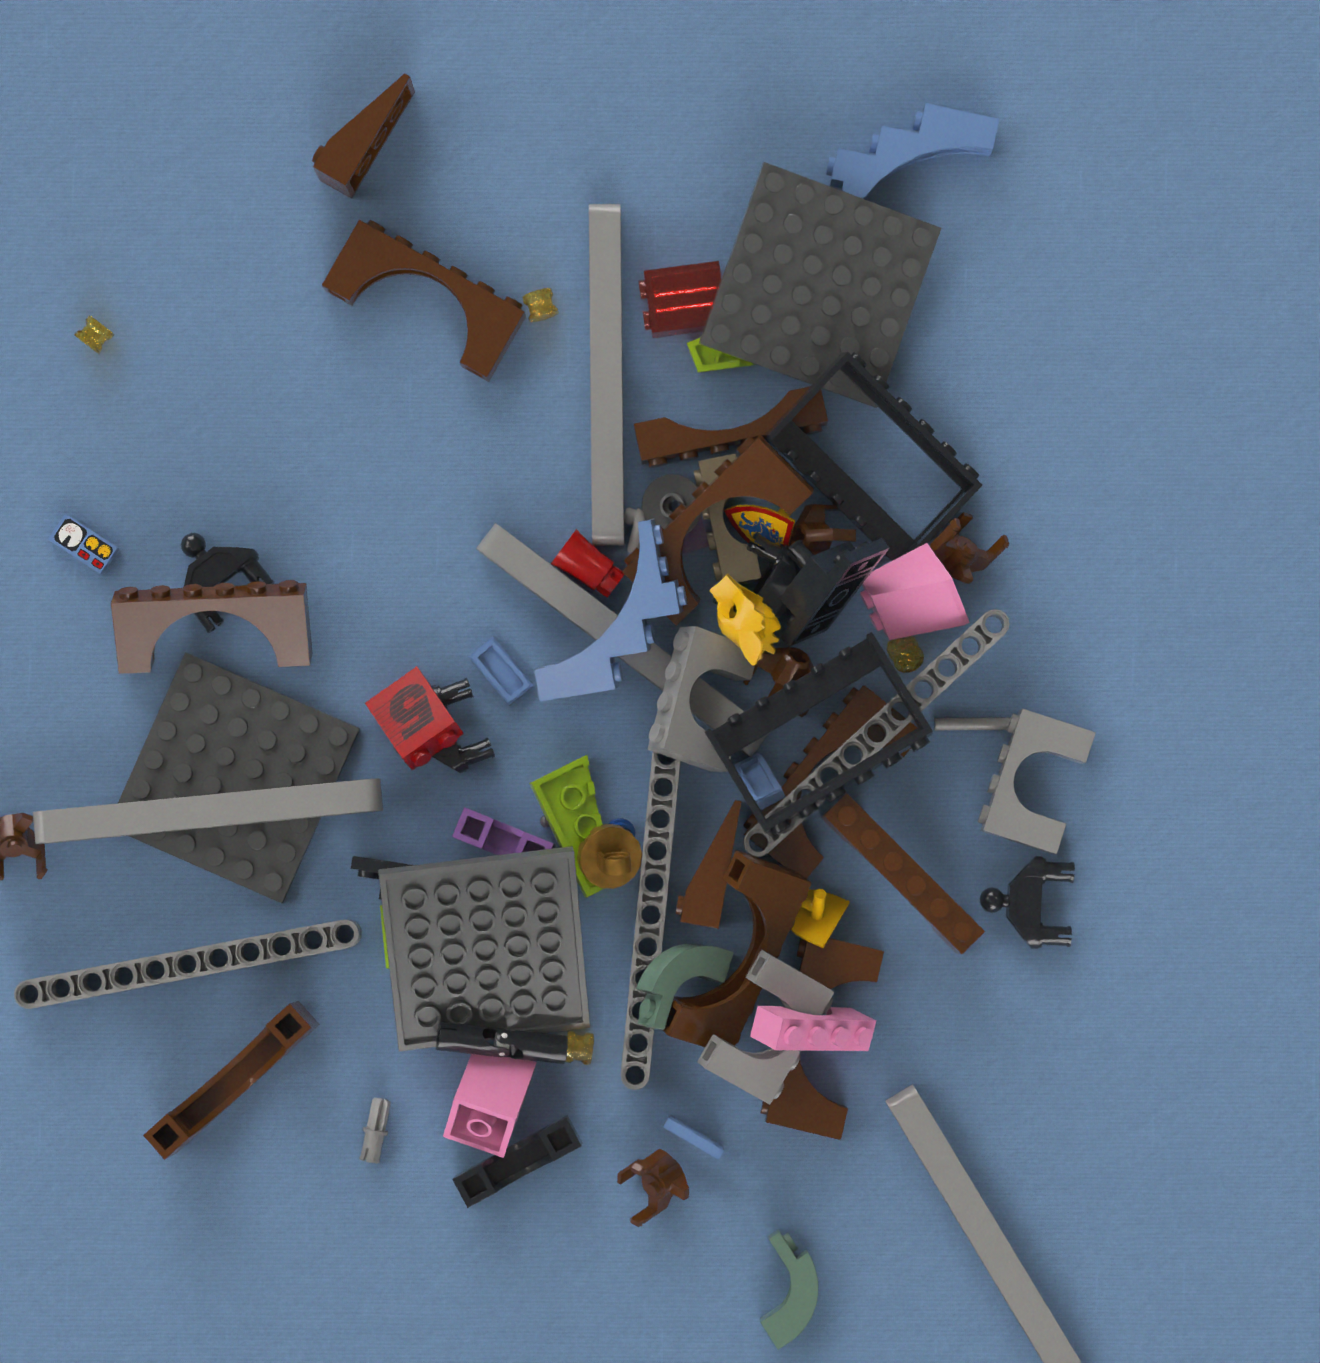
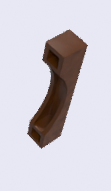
(666, 439)

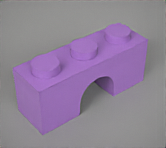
(495, 835)

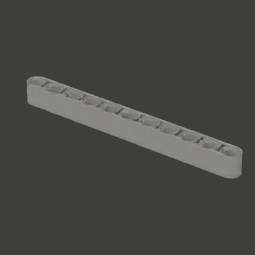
(606, 374)
(595, 619)
(889, 724)
(207, 811)
(647, 898)
(172, 963)
(980, 1227)

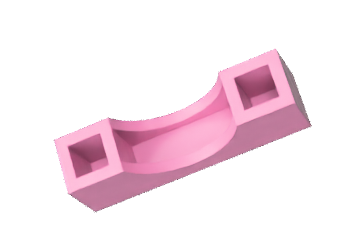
(792, 1030)

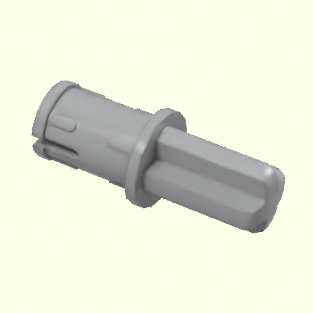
(375, 1130)

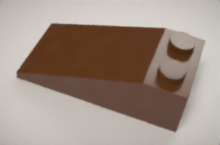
(357, 144)
(707, 889)

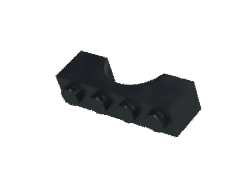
(520, 1159)

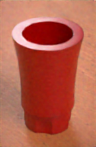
(588, 564)

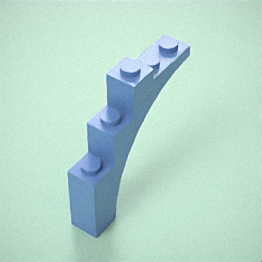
(939, 133)
(650, 597)

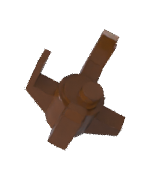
(815, 532)
(960, 554)
(784, 666)
(19, 839)
(660, 1179)

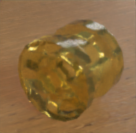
(540, 304)
(94, 334)
(905, 654)
(580, 1047)

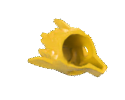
(753, 623)

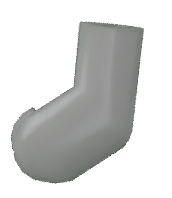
(632, 517)

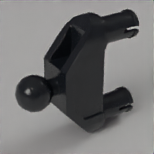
(218, 567)
(776, 577)
(455, 755)
(1025, 900)

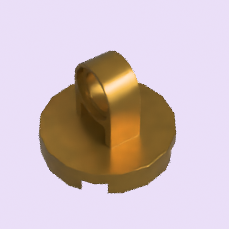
(609, 856)

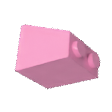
(913, 596)
(489, 1102)

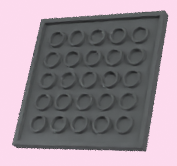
(818, 280)
(236, 737)
(485, 945)

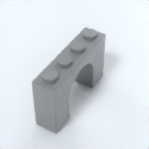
(674, 728)
(1005, 813)
(765, 1071)

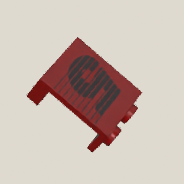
(414, 719)

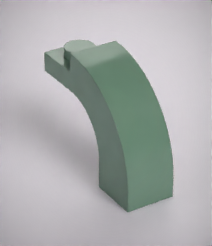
(670, 971)
(797, 1308)

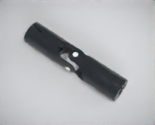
(507, 1043)

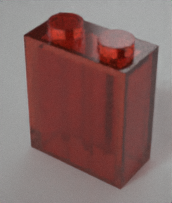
(679, 298)

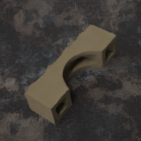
(731, 554)

